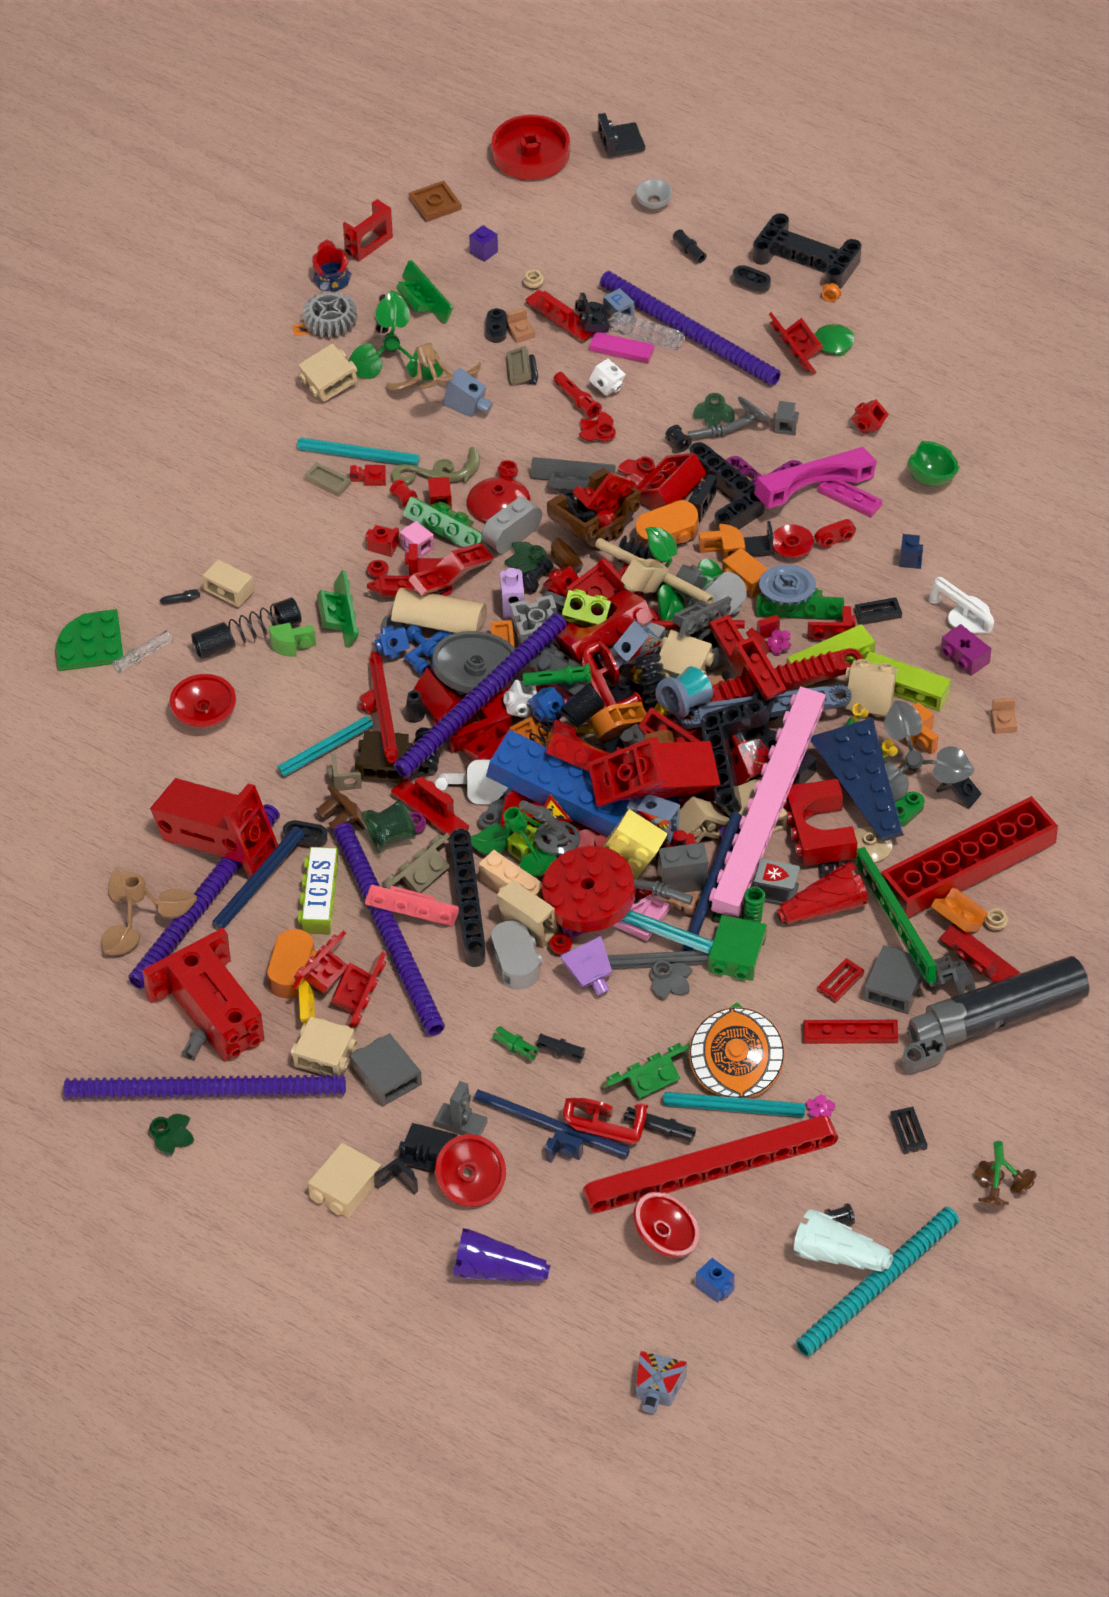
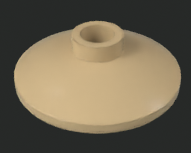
(875, 847)

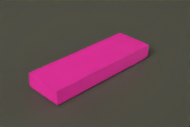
(622, 347)
(850, 496)

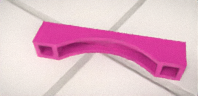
(849, 466)

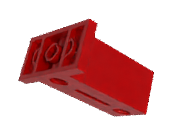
(654, 769)
(216, 822)
(208, 994)

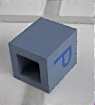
(618, 302)

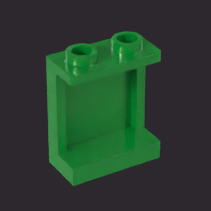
(736, 947)

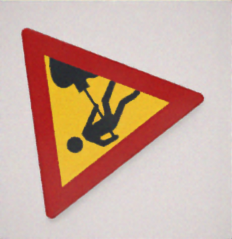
(556, 810)

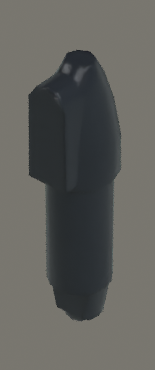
(534, 372)
(186, 596)

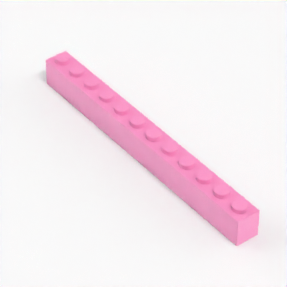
(768, 802)

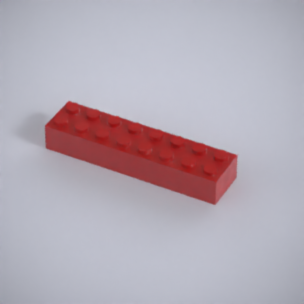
(971, 855)

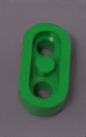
(910, 807)

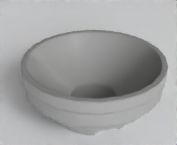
(653, 189)

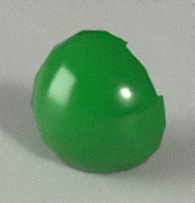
(932, 464)

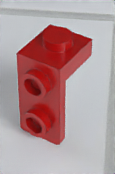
(419, 564)
(826, 630)

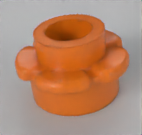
(831, 292)

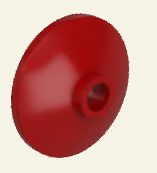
(793, 541)

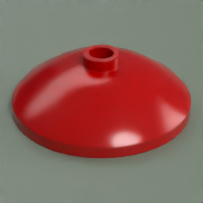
(493, 495)
(202, 700)
(482, 1161)
(666, 1225)

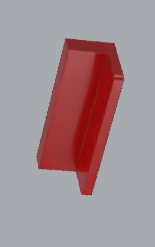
(436, 695)

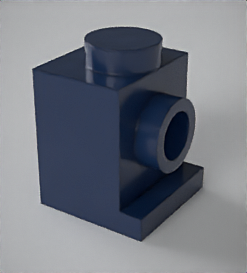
(911, 551)

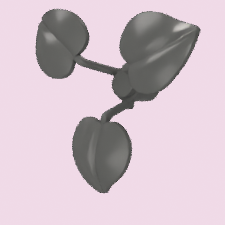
(951, 761)

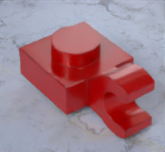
(372, 474)

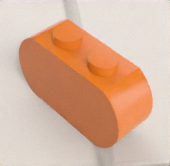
(676, 518)
(616, 719)
(290, 953)

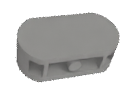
(511, 525)
(722, 586)
(515, 954)

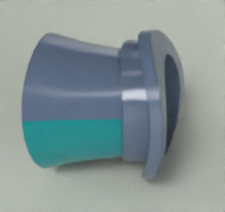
(685, 691)

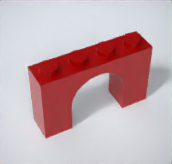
(626, 609)
(566, 745)
(816, 844)

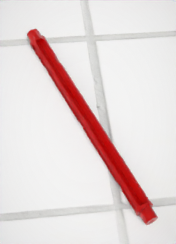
(383, 707)

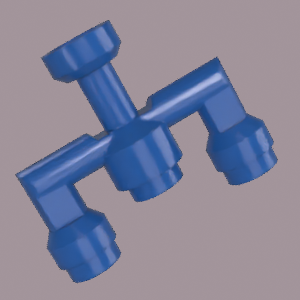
(425, 646)

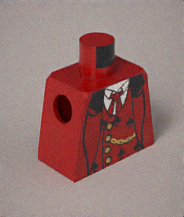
(748, 758)

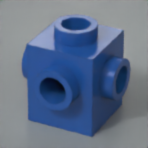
(398, 641)
(546, 703)

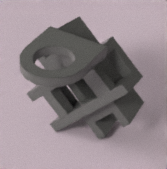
(949, 971)

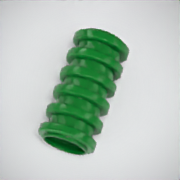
(753, 904)

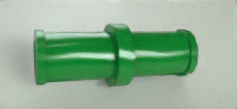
(515, 1043)

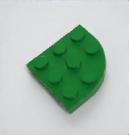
(90, 641)

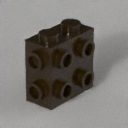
(372, 761)

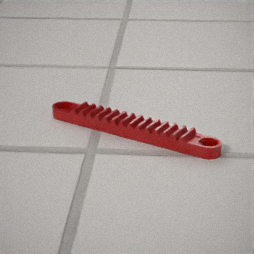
(792, 675)

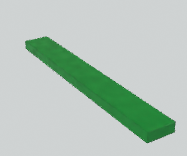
(896, 915)

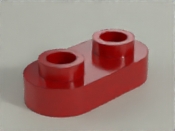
(835, 533)

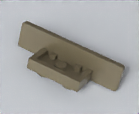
(424, 869)

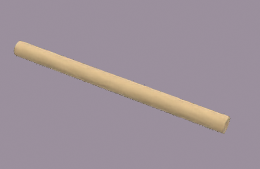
(669, 579)

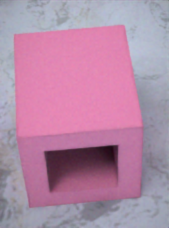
(418, 535)

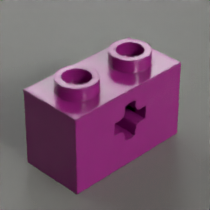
(965, 649)

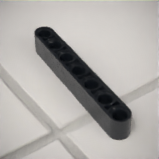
(467, 897)

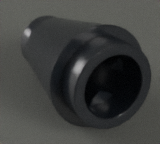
(414, 707)

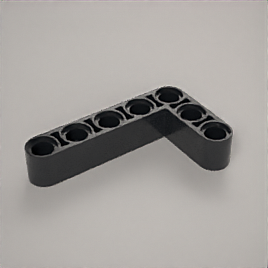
(734, 485)
(720, 734)

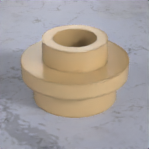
(533, 279)
(1000, 916)

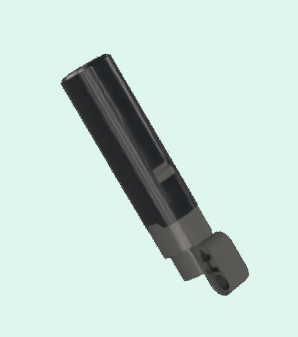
(992, 1008)

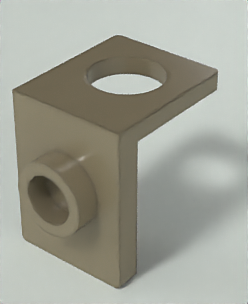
(340, 778)

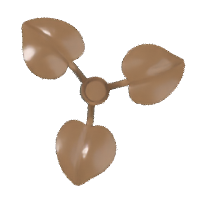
(427, 357)
(131, 888)

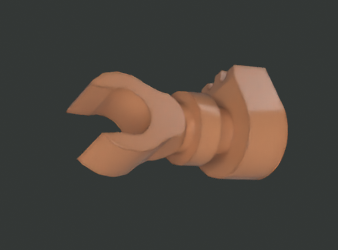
(688, 909)

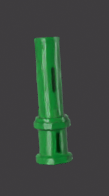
(567, 675)

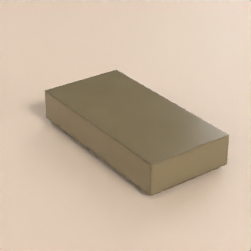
(519, 365)
(327, 479)

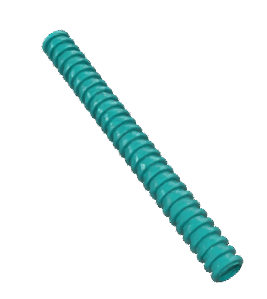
(876, 1282)

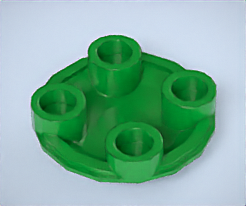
(835, 338)

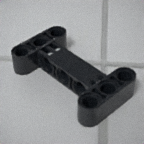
(779, 241)

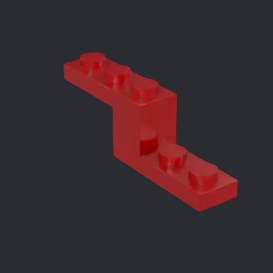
(450, 569)
(747, 657)
(489, 715)

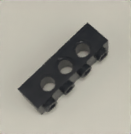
(768, 736)

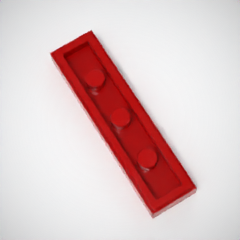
(850, 1031)

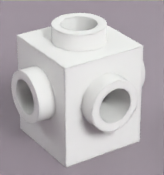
(607, 377)
(517, 697)

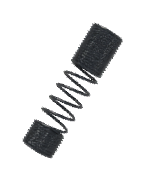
(219, 637)
(577, 709)

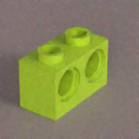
(584, 615)

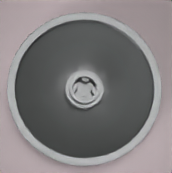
(468, 658)

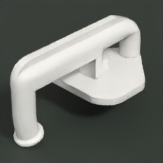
(969, 609)
(479, 787)

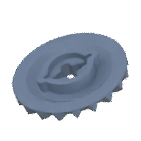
(800, 579)

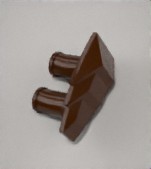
(350, 812)

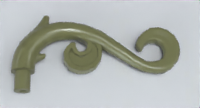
(441, 465)

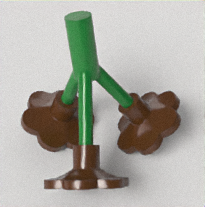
(991, 1175)

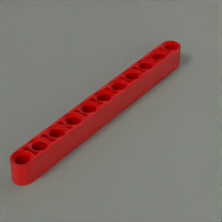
(711, 1163)

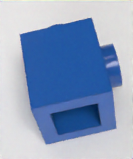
(715, 1280)

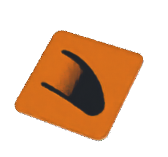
(300, 329)

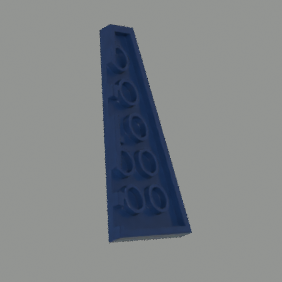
(859, 766)

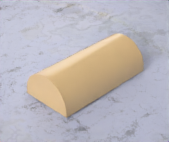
(438, 611)

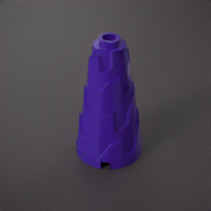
(494, 1260)

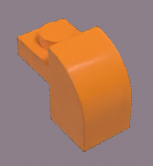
(726, 540)
(927, 739)

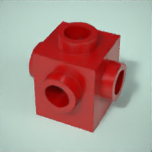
(869, 416)
(560, 579)

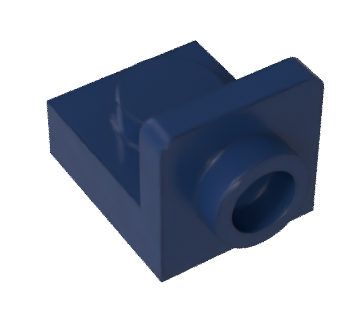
(565, 1144)

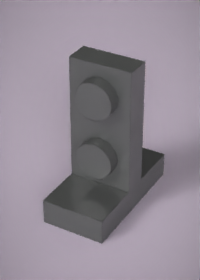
(458, 1115)

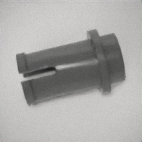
(194, 1044)

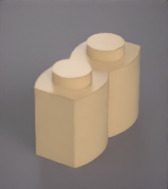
(644, 575)

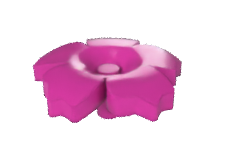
(779, 641)
(820, 1106)

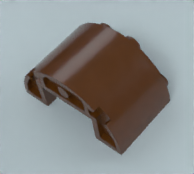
(589, 530)

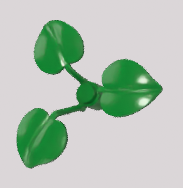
(389, 312)
(663, 548)
(495, 839)

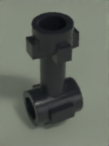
(530, 579)

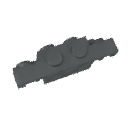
(553, 659)

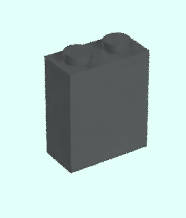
(683, 867)
(893, 980)
(385, 1069)

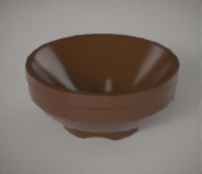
(564, 555)

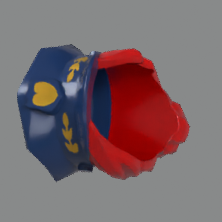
(330, 267)

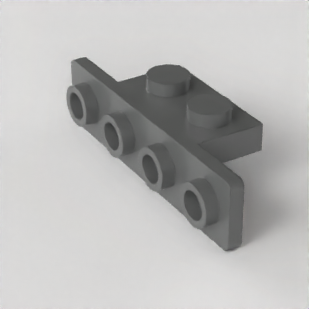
(565, 473)
(698, 617)

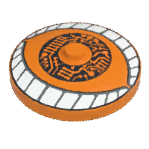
(736, 1053)

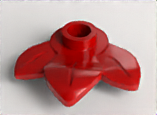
(599, 429)
(634, 468)

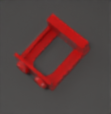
(381, 224)

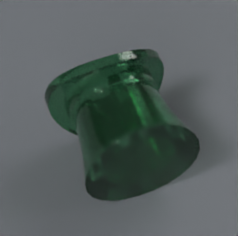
(389, 825)

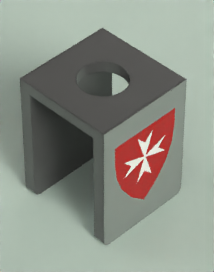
(777, 880)

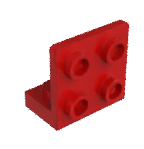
(607, 495)

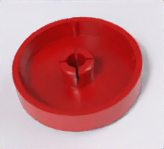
(530, 147)
(609, 891)

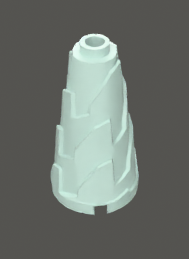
(837, 1243)

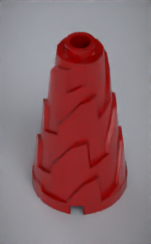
(828, 895)

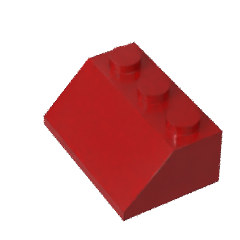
(671, 480)

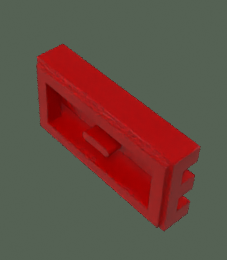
(836, 996)

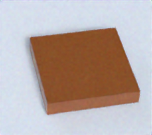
(435, 201)

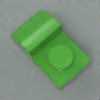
(287, 640)

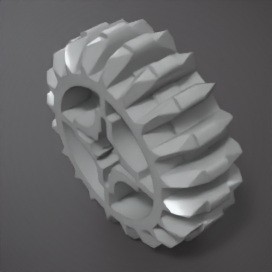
(329, 314)

